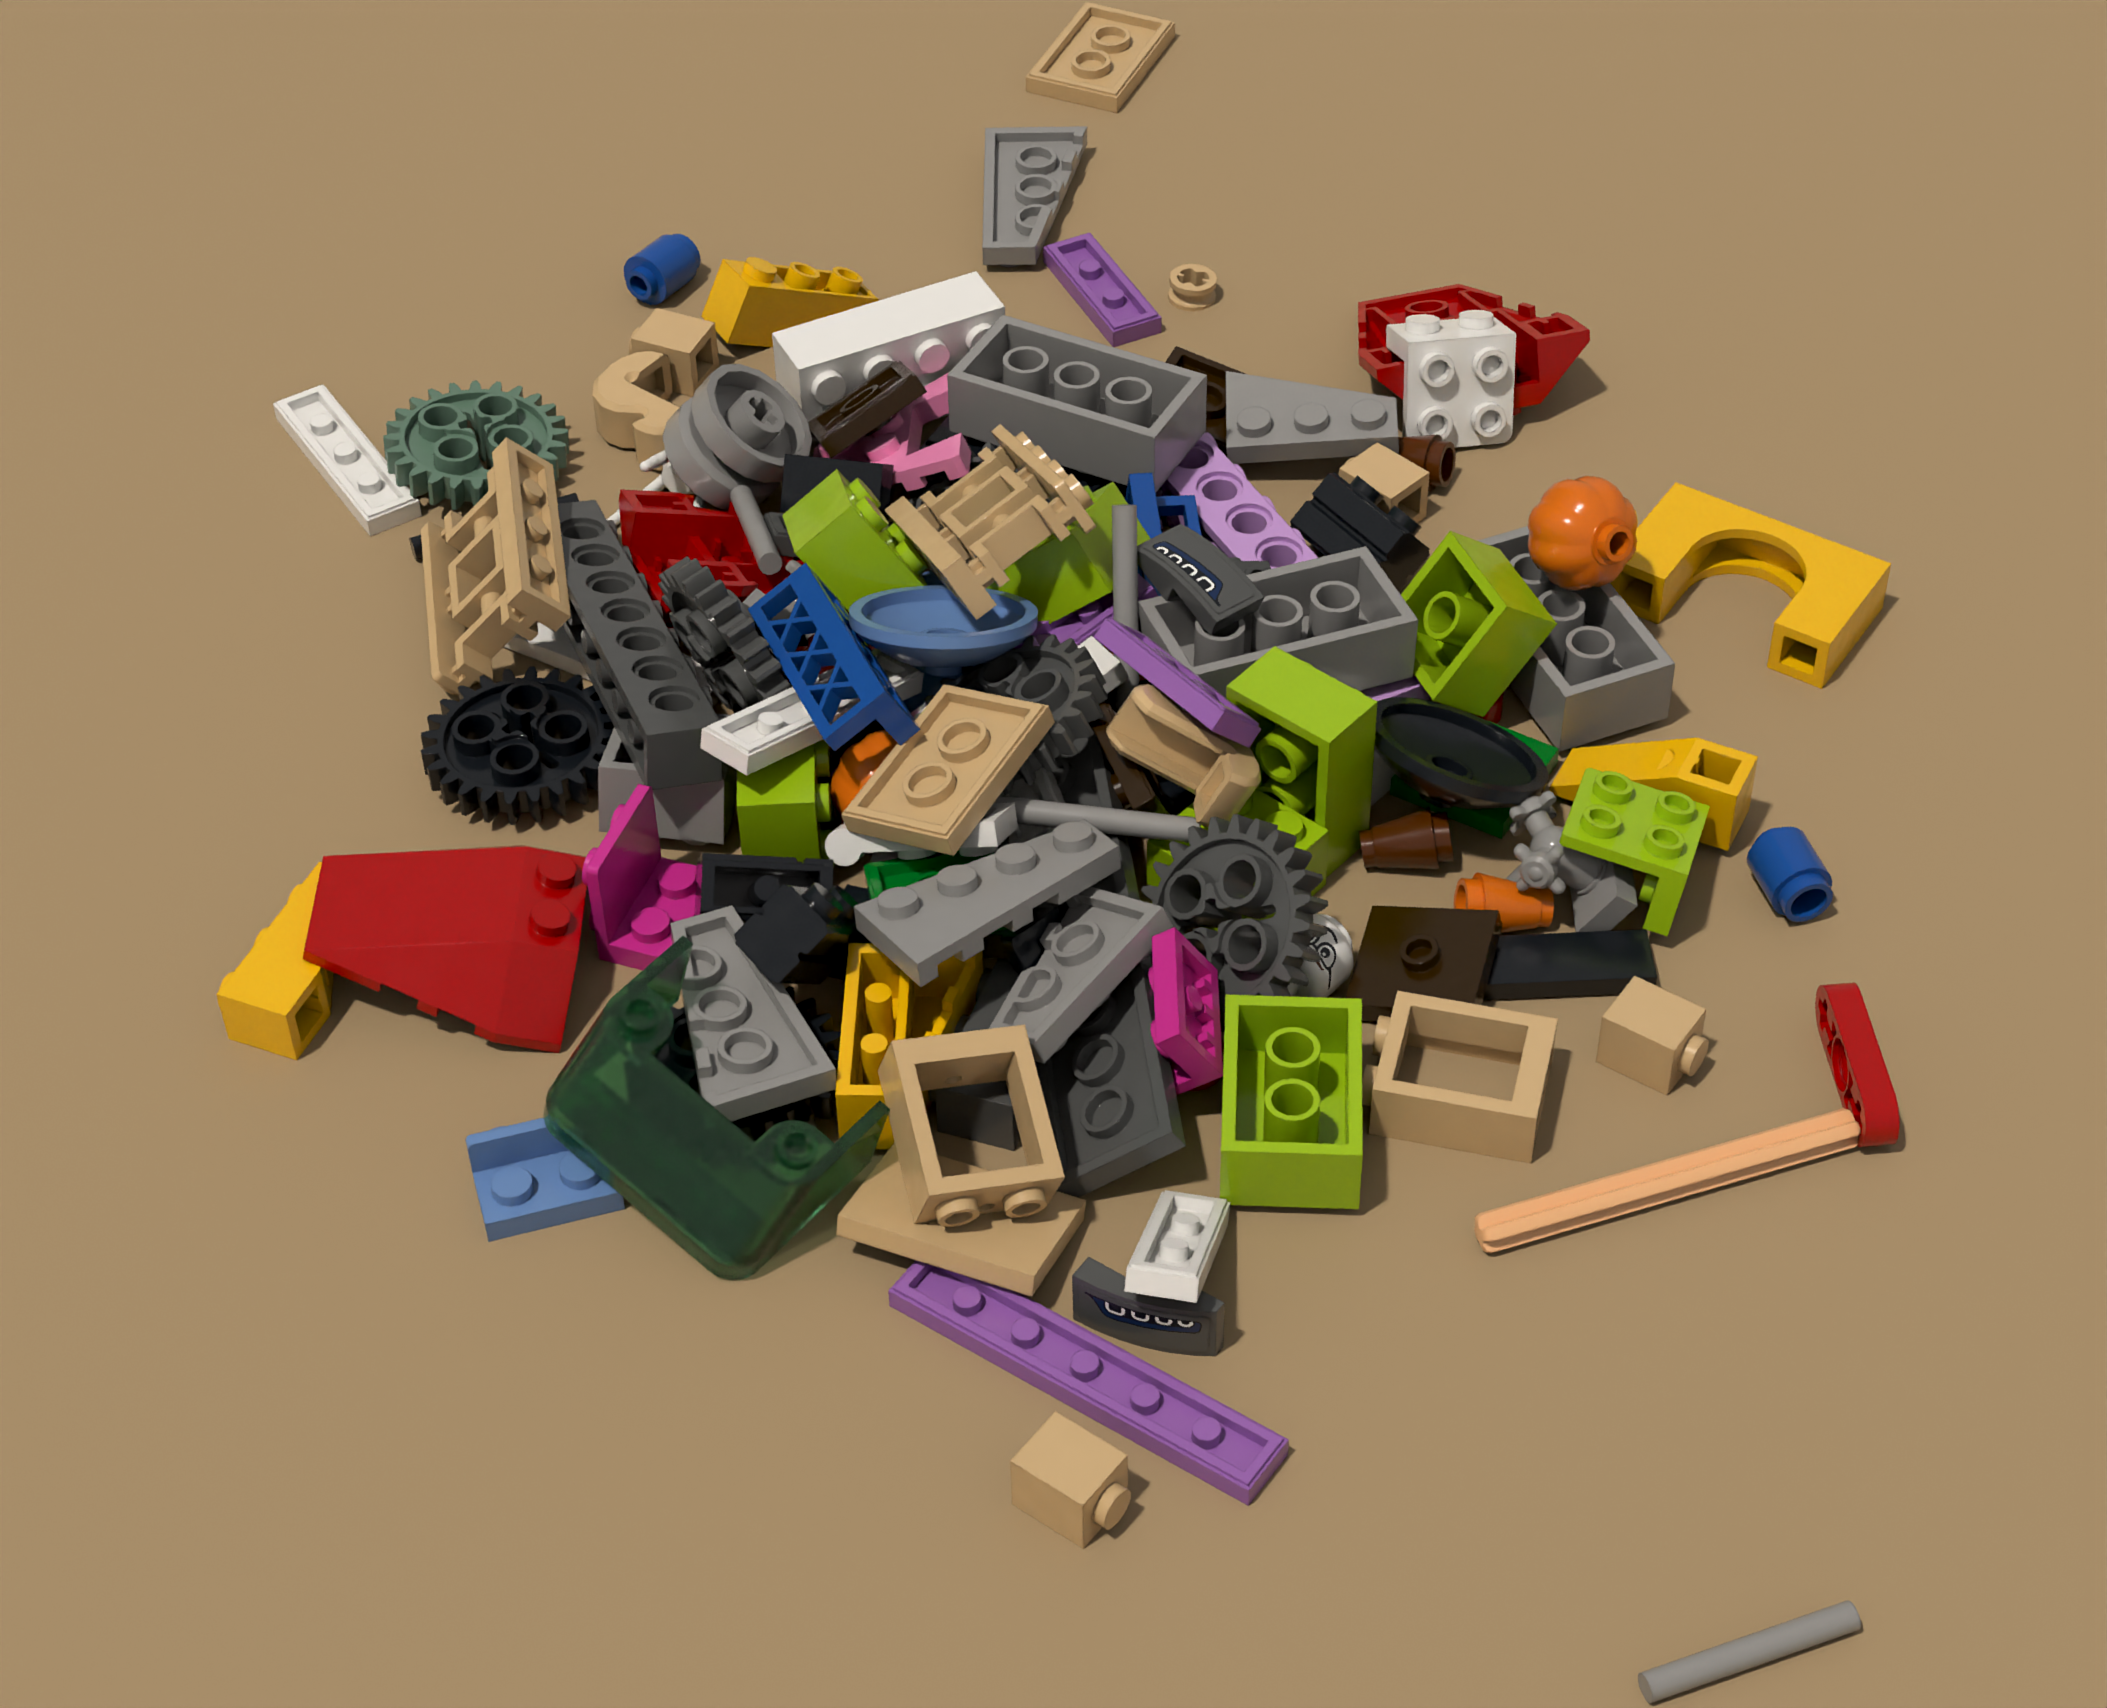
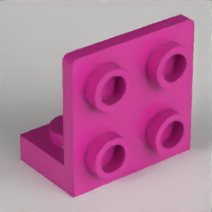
(634, 888)
(1185, 1010)

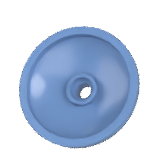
(936, 631)

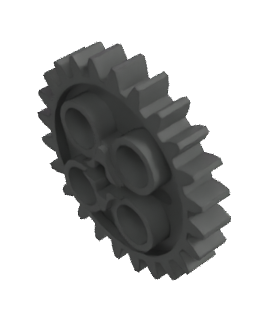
(712, 621)
(1045, 675)
(1215, 886)

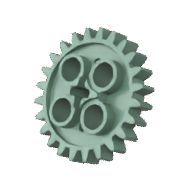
(440, 455)

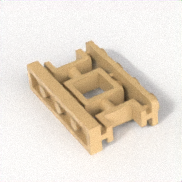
(993, 517)
(494, 569)

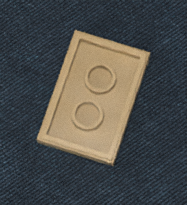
(1100, 57)
(949, 771)
(988, 1249)

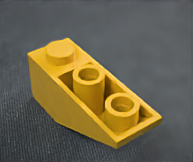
(761, 298)
(1688, 766)
(274, 993)

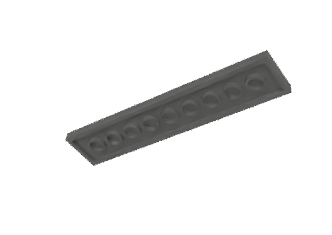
(1109, 1084)

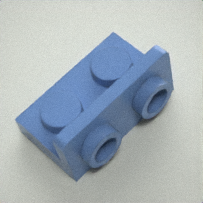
(533, 1181)

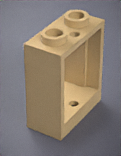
(959, 1061)
(1454, 1117)

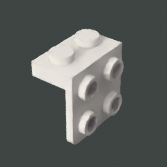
(1456, 377)

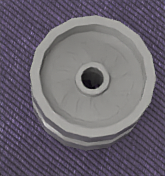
(735, 435)

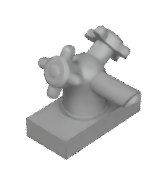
(1599, 888)

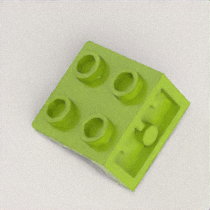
(1641, 831)

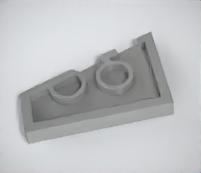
(1303, 421)
(1080, 967)

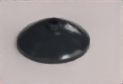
(1456, 756)

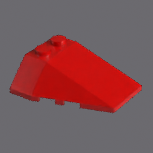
(1543, 344)
(667, 528)
(459, 932)

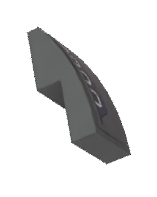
(1201, 575)
(1146, 1319)

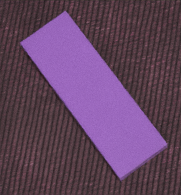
(1102, 289)
(1178, 682)

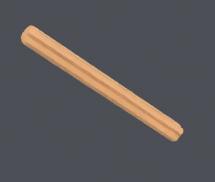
(1666, 1180)

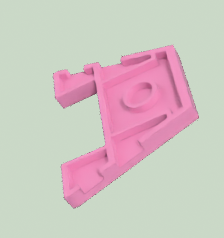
(901, 438)

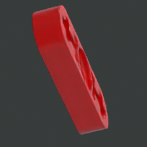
(1857, 1063)

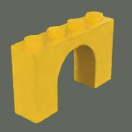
(1701, 536)

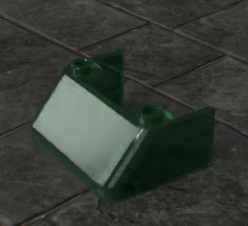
(676, 1153)

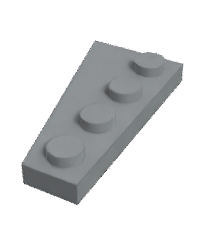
(1024, 188)
(967, 902)
(742, 1028)

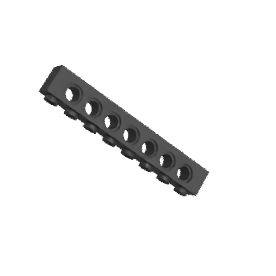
(633, 655)

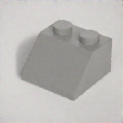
(686, 813)

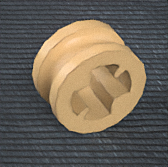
(1192, 287)

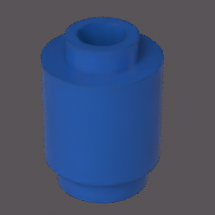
(661, 268)
(1790, 873)

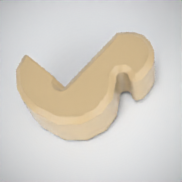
(633, 403)
(1186, 752)

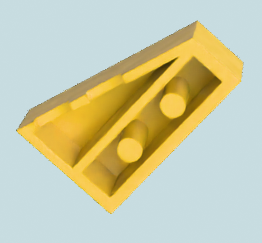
(889, 1006)

